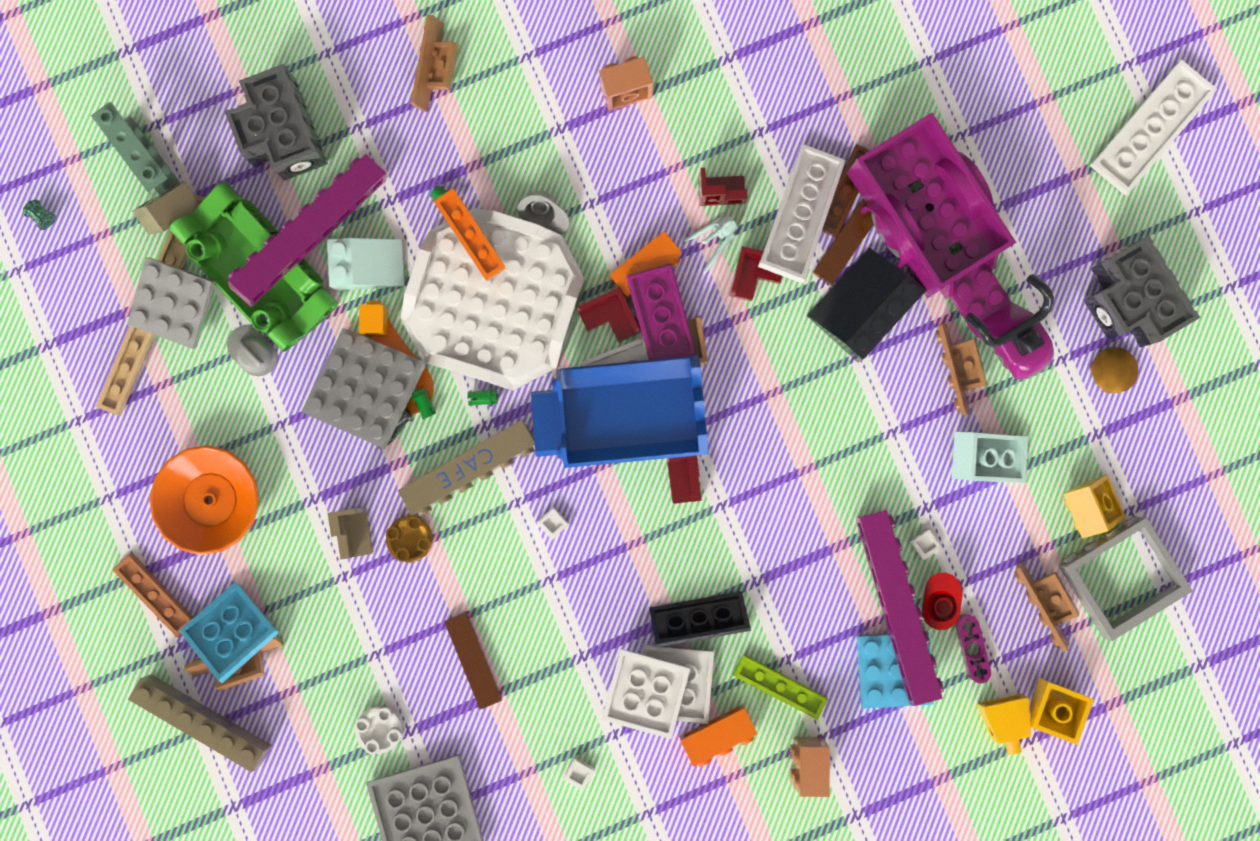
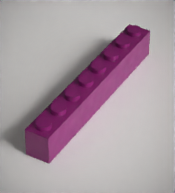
(306, 230)
(899, 609)

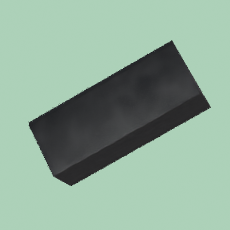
(699, 619)

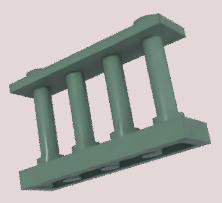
(135, 149)

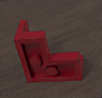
(721, 190)
(748, 272)
(612, 309)
(684, 479)

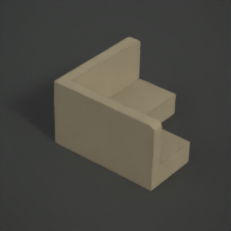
(160, 212)
(352, 532)

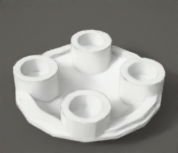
(378, 730)

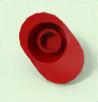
(942, 601)

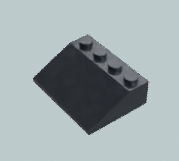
(866, 304)

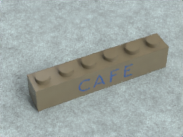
(468, 467)
(200, 722)

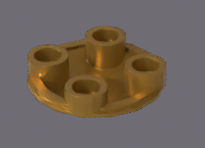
(1114, 370)
(409, 539)

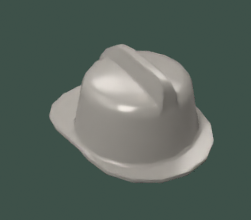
(541, 209)
(251, 351)

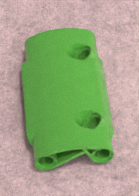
(229, 234)

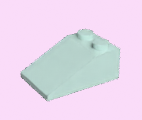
(365, 263)
(989, 457)

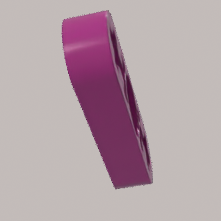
(971, 667)

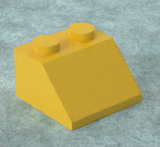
(1094, 506)
(1059, 711)

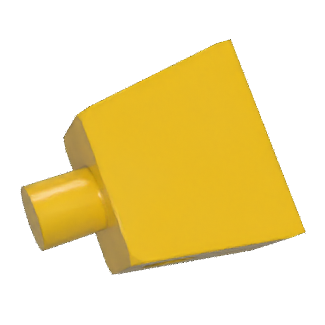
(1007, 720)

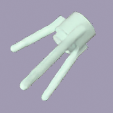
(722, 228)

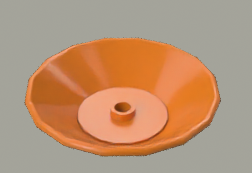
(181, 502)

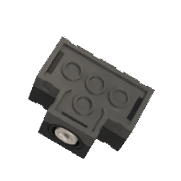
(276, 125)
(1139, 296)

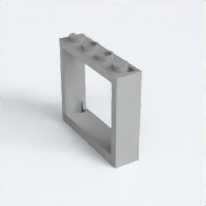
(1142, 612)

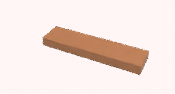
(153, 593)

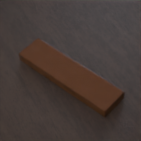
(843, 197)
(844, 245)
(473, 660)

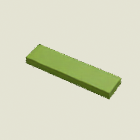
(780, 686)

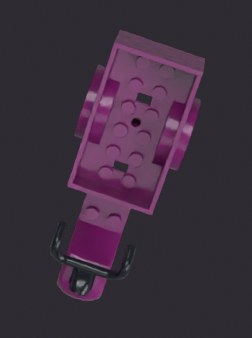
(948, 210)

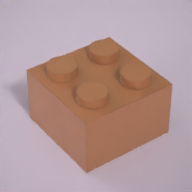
(626, 83)
(811, 767)

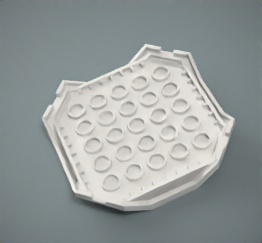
(499, 327)

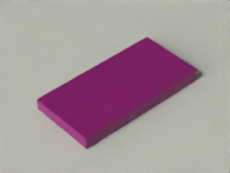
(660, 313)

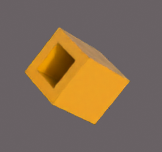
(373, 319)

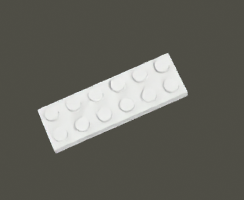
(1153, 127)
(802, 213)

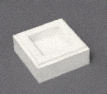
(553, 523)
(925, 544)
(579, 773)

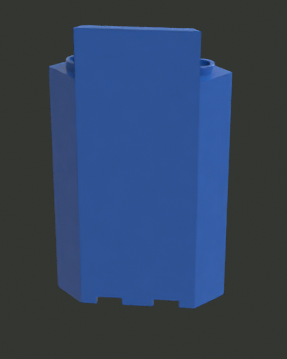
(622, 412)

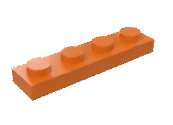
(469, 234)

